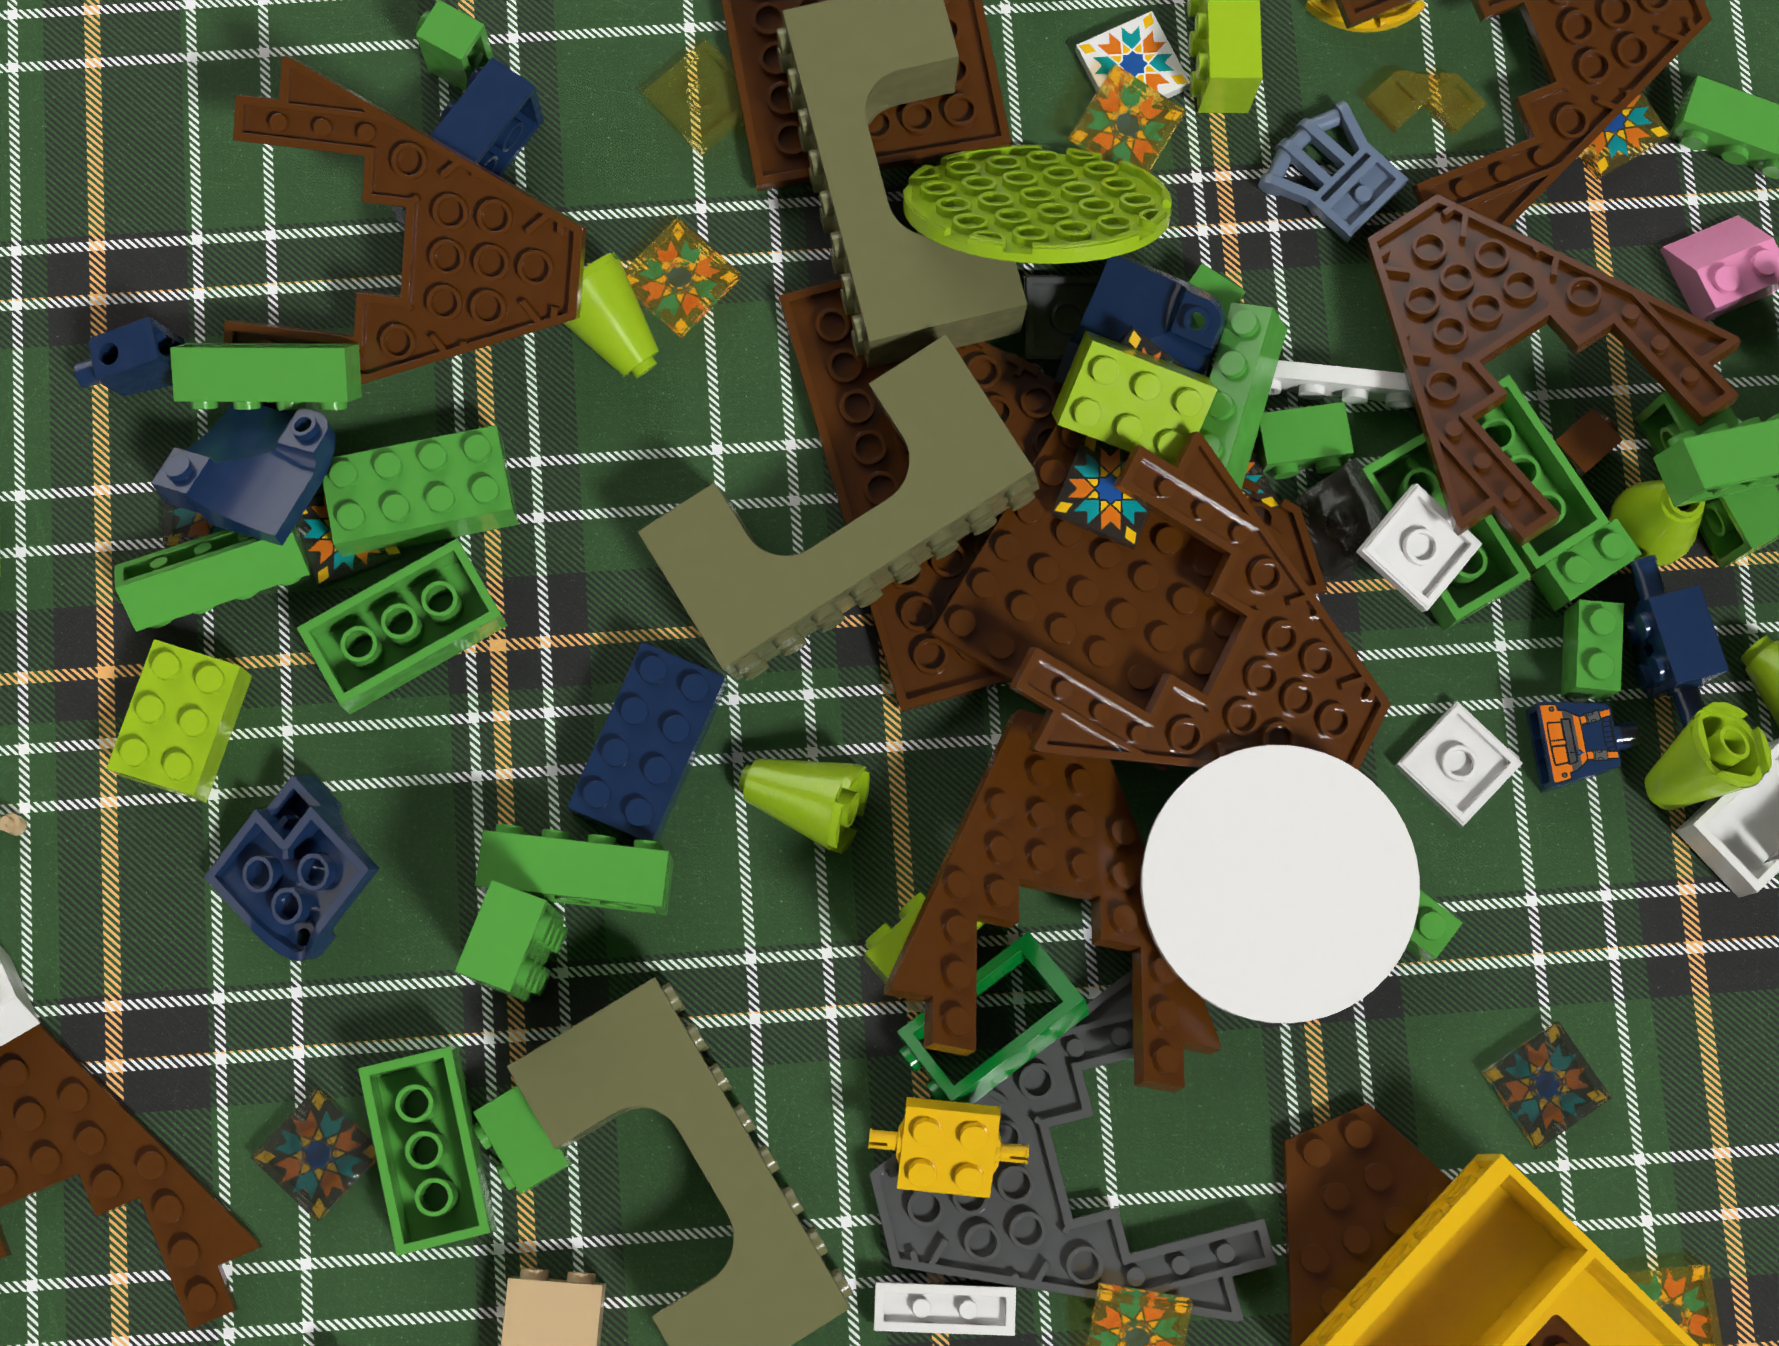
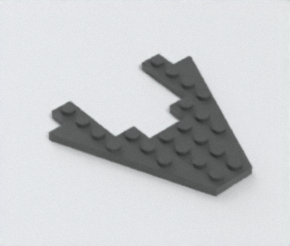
(1026, 1225)

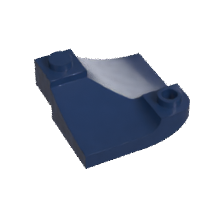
(1155, 306)
(251, 471)
(293, 870)

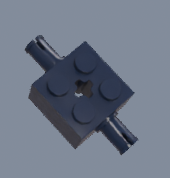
(1671, 640)

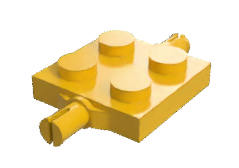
(948, 1147)

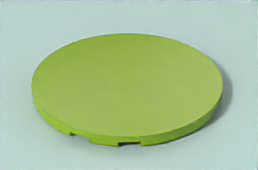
(1037, 205)

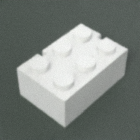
(1740, 833)

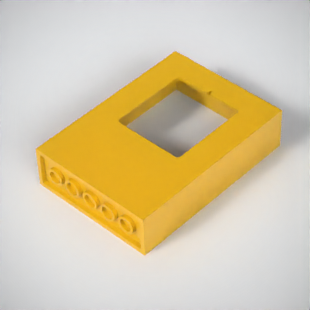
(1491, 1272)

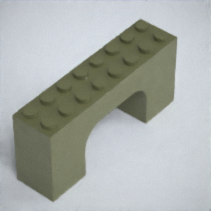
(903, 288)
(956, 483)
(648, 1059)

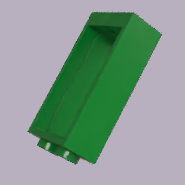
(1068, 1013)

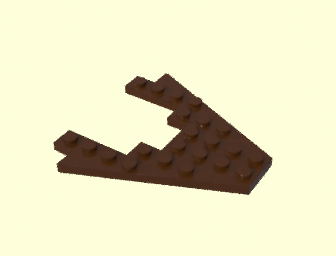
(1596, 65)
(475, 249)
(1473, 289)
(1279, 677)
(1060, 831)
(68, 1124)
(1346, 1203)

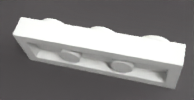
(944, 1308)

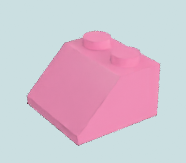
(1724, 267)

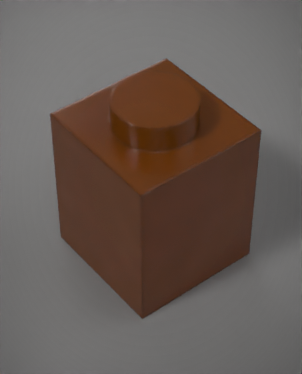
(1588, 441)

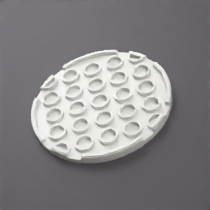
(1280, 884)

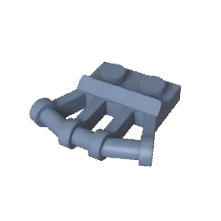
(1349, 196)

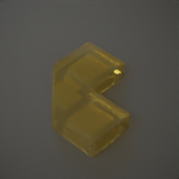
(1442, 95)

